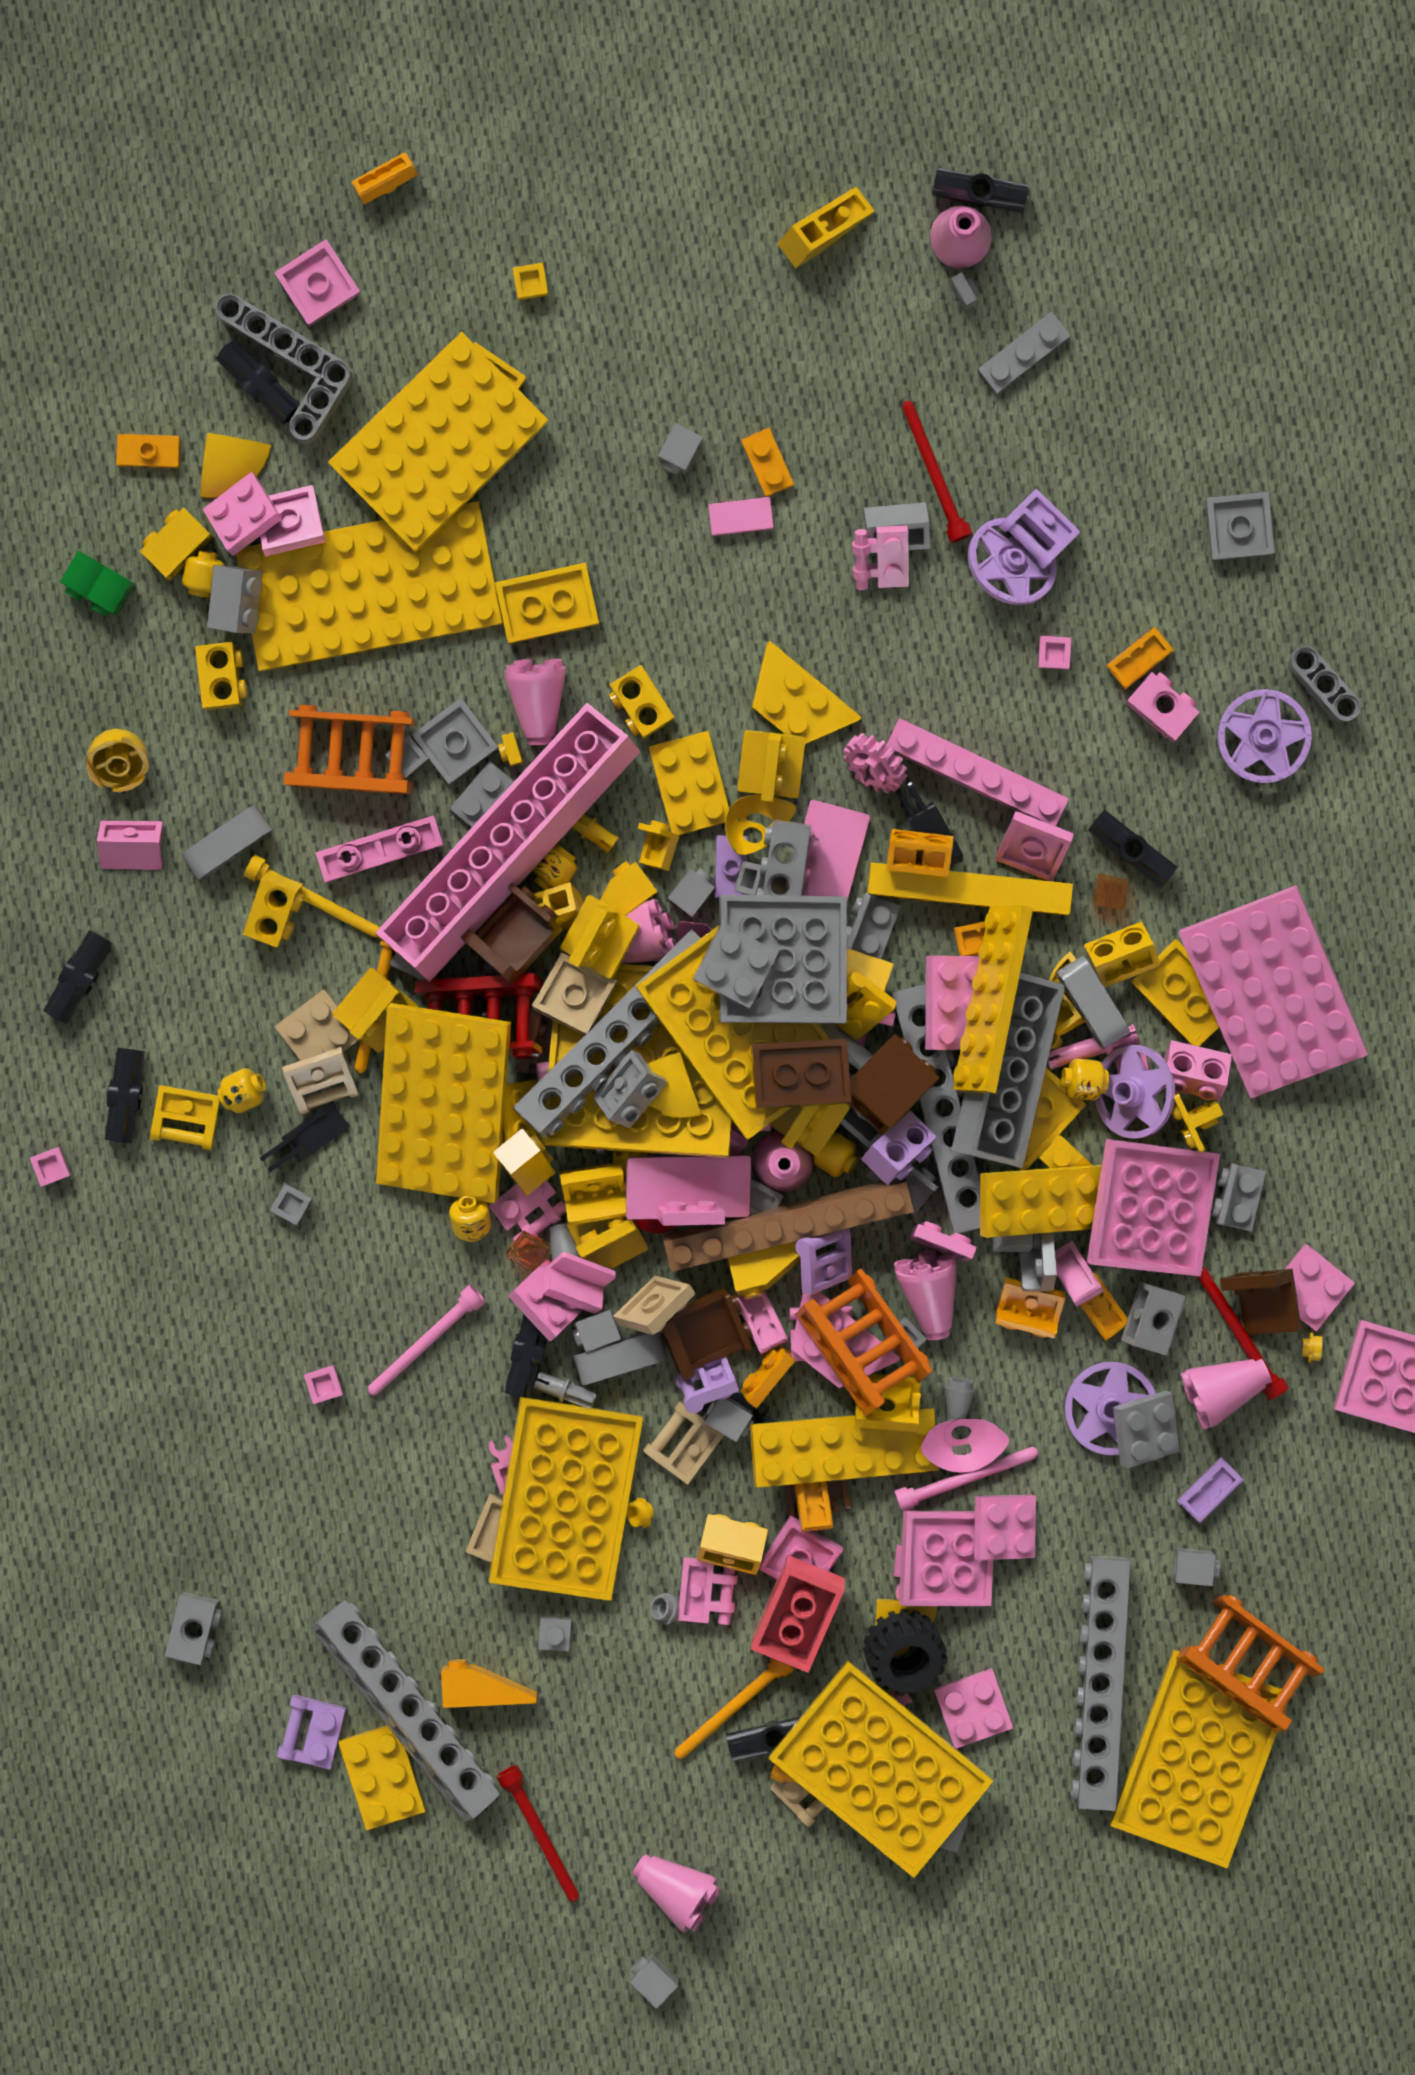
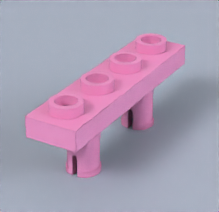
(379, 849)

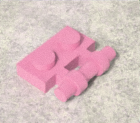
(892, 557)
(515, 1205)
(696, 1591)

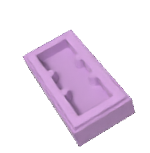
(727, 867)
(1210, 1489)

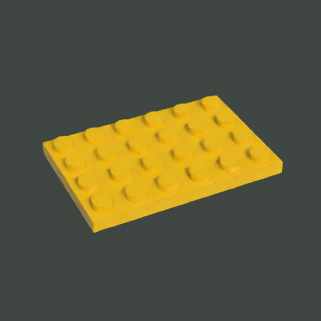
(438, 441)
(713, 1048)
(442, 1102)
(565, 1499)
(1195, 1767)
(880, 1769)

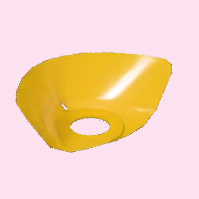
(776, 810)

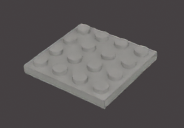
(811, 966)

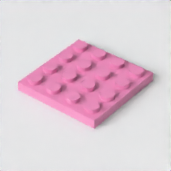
(1153, 1208)

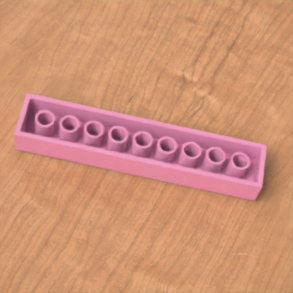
(508, 841)

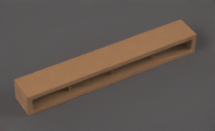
(788, 1223)

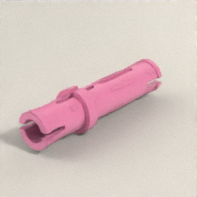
(1087, 1049)

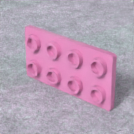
(833, 849)
(688, 1189)

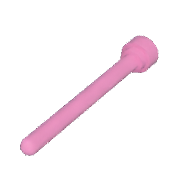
(468, 1301)
(910, 1498)

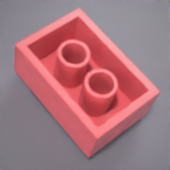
(798, 1613)

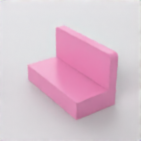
(130, 845)
(577, 1282)

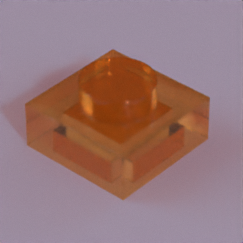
(1110, 891)
(528, 1251)

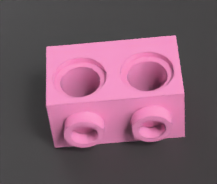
(1196, 1064)

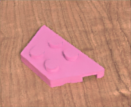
(807, 1349)

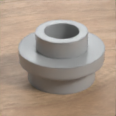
(664, 1608)

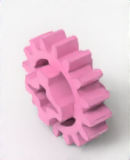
(874, 763)

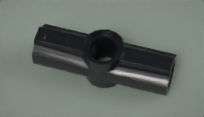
(959, 186)
(257, 382)
(1148, 862)
(78, 976)
(124, 1095)
(525, 1358)
(753, 1740)

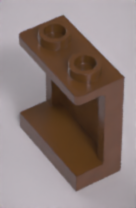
(515, 934)
(890, 1084)
(706, 1332)

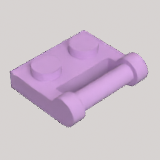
(1045, 522)
(828, 1268)
(717, 1381)
(321, 1735)

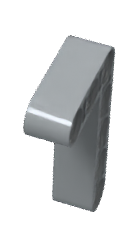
(294, 356)

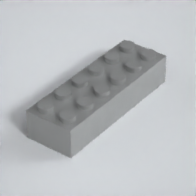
(1001, 1123)

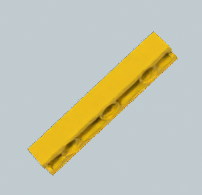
(972, 889)

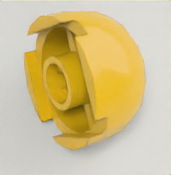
(117, 760)

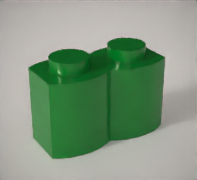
(96, 583)

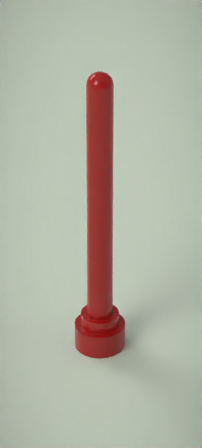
(956, 526)
(1278, 1384)
(512, 1780)

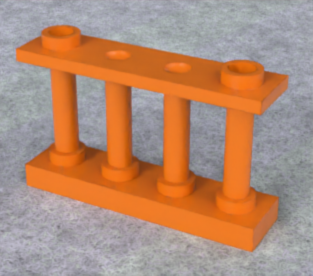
(364, 778)
(850, 1368)
(1223, 1676)

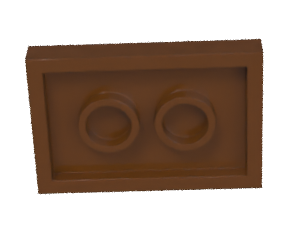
(801, 1073)

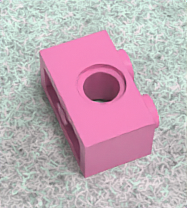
(1144, 704)

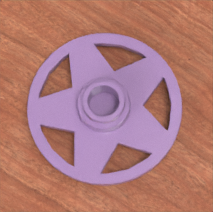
(1010, 563)
(1264, 736)
(1136, 1091)
(1100, 1402)

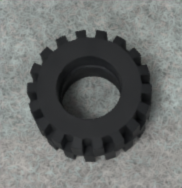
(912, 1672)

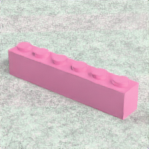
(976, 773)

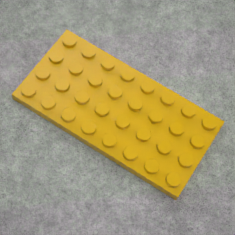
(372, 591)

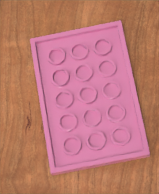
(1273, 992)

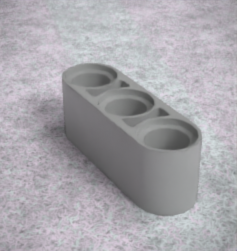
(1338, 690)
(226, 841)
(1093, 1002)
(619, 1357)

